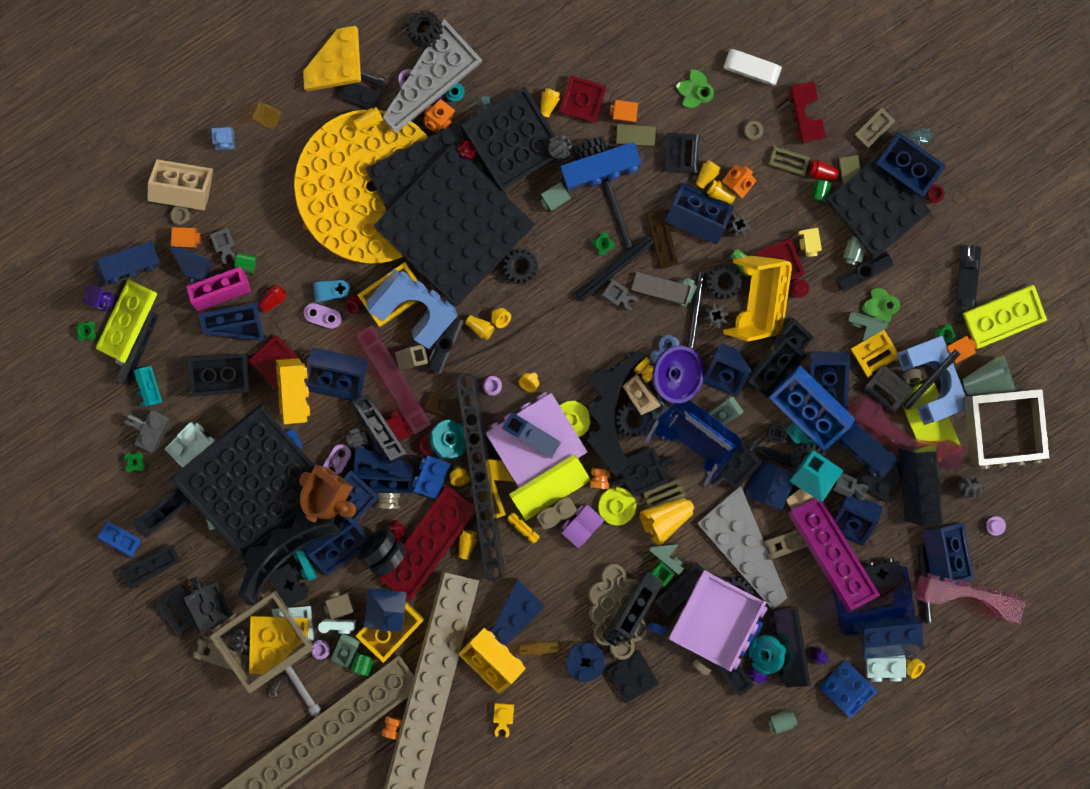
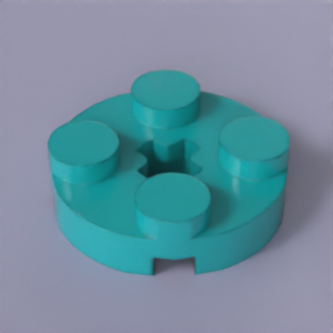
(439, 444)
(775, 650)

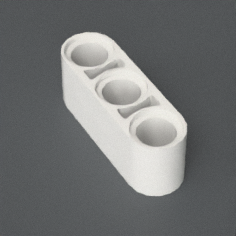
(752, 67)

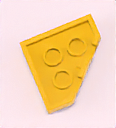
(336, 62)
(272, 641)

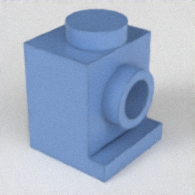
(223, 138)

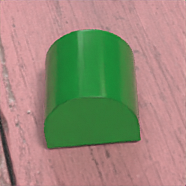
(820, 191)
(246, 262)
(663, 572)
(362, 664)

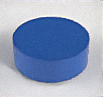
(656, 628)

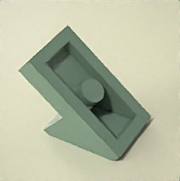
(873, 324)
(726, 411)
(663, 553)
(345, 650)

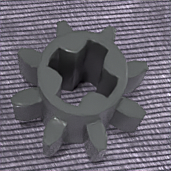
(559, 146)
(744, 223)
(710, 317)
(357, 438)
(970, 487)
(240, 640)

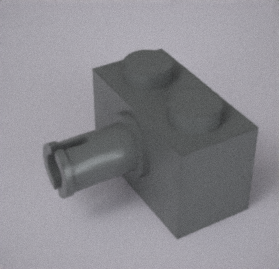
(150, 430)

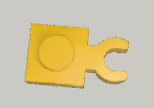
(503, 715)

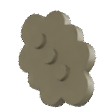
(606, 600)

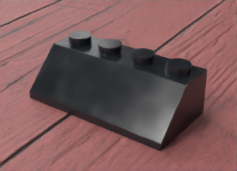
(921, 485)
(789, 634)

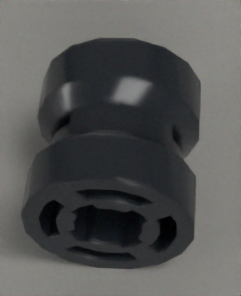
(774, 432)

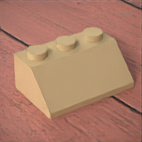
(180, 184)

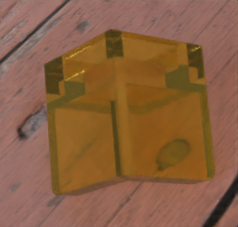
(267, 115)

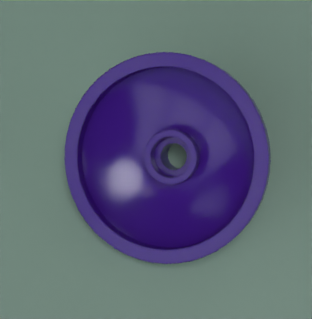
(686, 376)

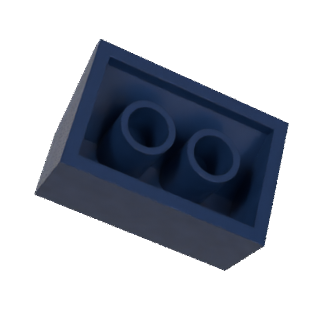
(910, 164)
(699, 214)
(336, 374)
(336, 550)
(948, 552)
(891, 637)

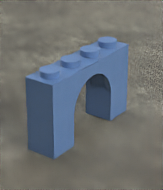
(399, 288)
(951, 394)

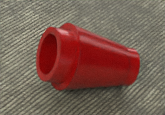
(822, 171)
(273, 297)

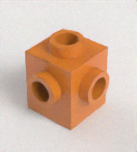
(438, 116)
(739, 180)

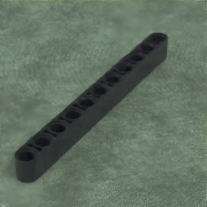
(478, 486)

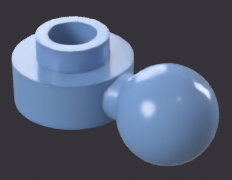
(664, 344)

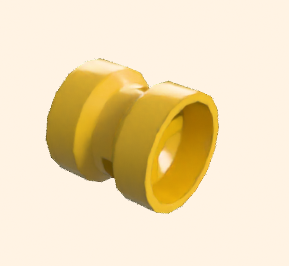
(645, 369)

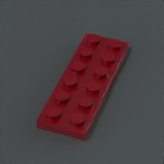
(430, 542)

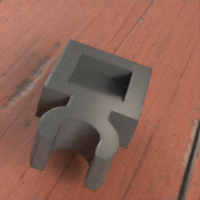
(223, 242)
(617, 293)
(847, 486)

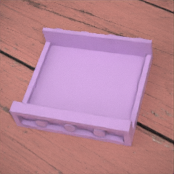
(525, 461)
(718, 621)

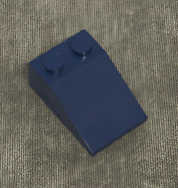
(832, 373)

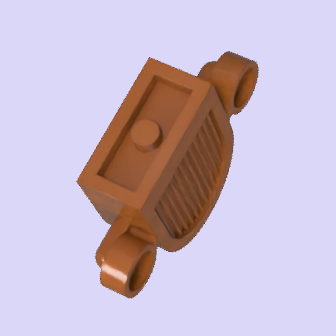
(325, 495)

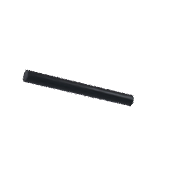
(617, 213)
(696, 310)
(931, 379)
(923, 572)

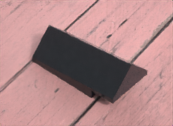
(780, 358)

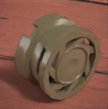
(387, 500)

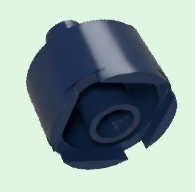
(583, 672)

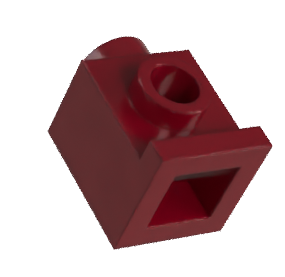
(399, 426)

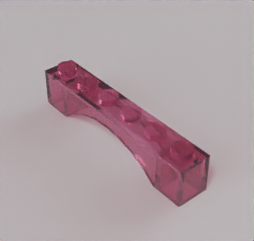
(394, 379)
(873, 415)
(938, 592)

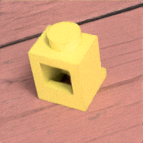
(810, 242)

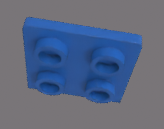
(431, 477)
(848, 689)

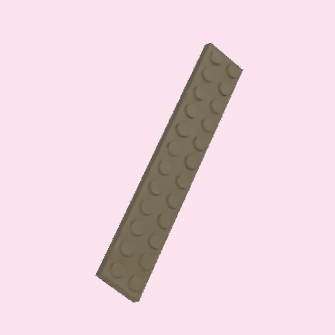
(432, 682)
(329, 729)

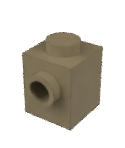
(411, 357)
(338, 605)

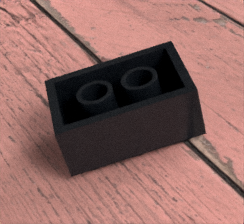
(219, 375)

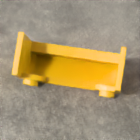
(766, 298)

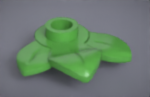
(692, 89)
(878, 305)

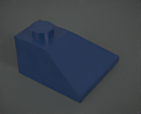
(192, 265)
(727, 370)
(385, 610)

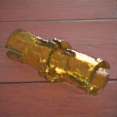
(538, 648)

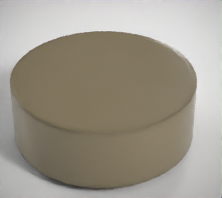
(753, 130)
(180, 215)
(913, 376)
(702, 666)

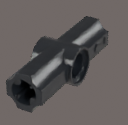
(853, 277)
(439, 356)

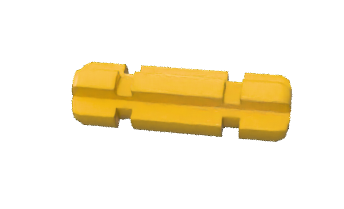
(523, 528)

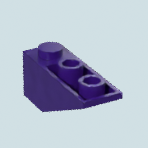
(98, 298)

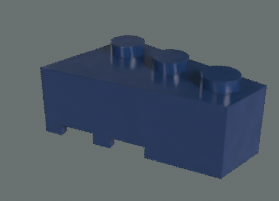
(126, 264)
(234, 321)
(867, 450)
(381, 476)
(516, 613)

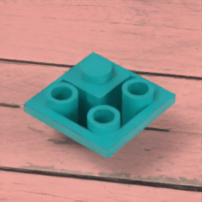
(816, 475)

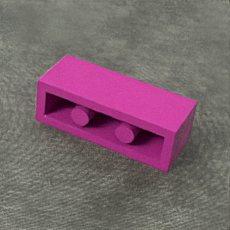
(218, 289)

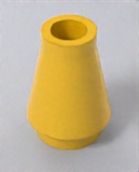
(548, 101)
(368, 119)
(707, 174)
(720, 192)
(481, 327)
(467, 543)

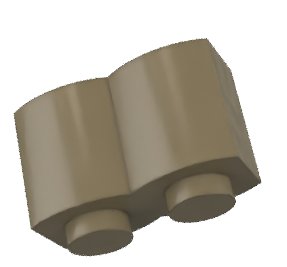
(562, 510)

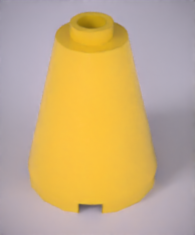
(666, 519)

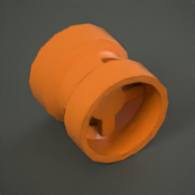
(599, 478)
(392, 727)

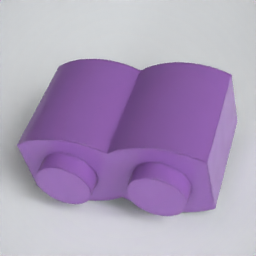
(582, 525)

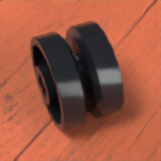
(382, 552)

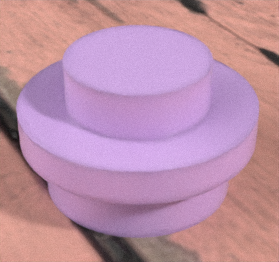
(492, 385)
(995, 525)
(321, 649)

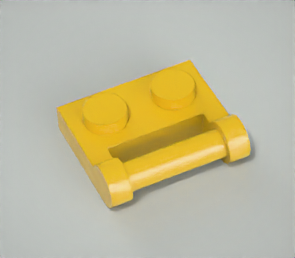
(871, 348)

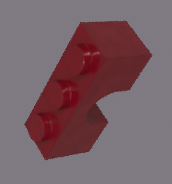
(808, 129)

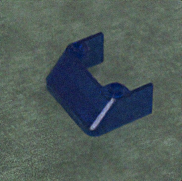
(699, 433)
(904, 607)

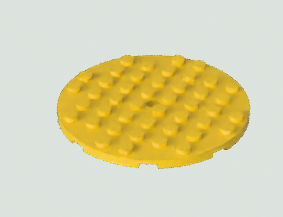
(333, 186)

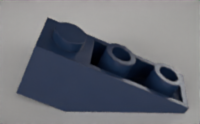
(531, 435)

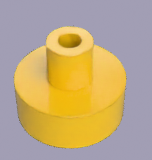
(500, 317)
(529, 382)
(459, 476)
(914, 667)

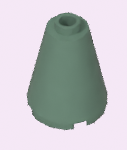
(989, 379)

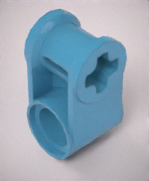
(328, 290)

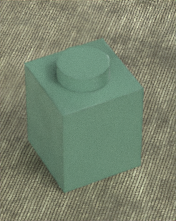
(555, 197)

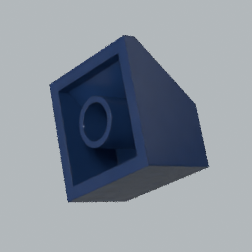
(770, 485)
(857, 518)

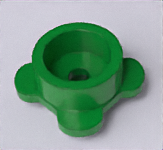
(608, 244)
(81, 330)
(946, 330)
(129, 461)

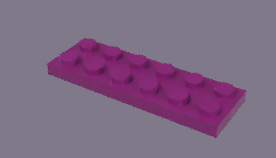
(833, 554)

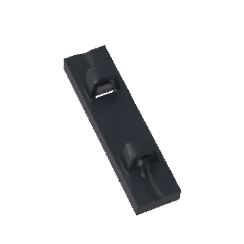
(967, 280)
(127, 370)
(378, 429)

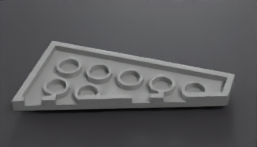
(432, 76)
(739, 539)

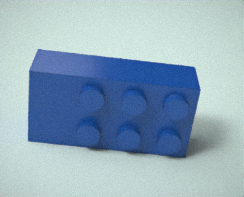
(601, 166)
(812, 408)

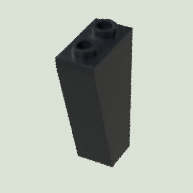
(632, 610)

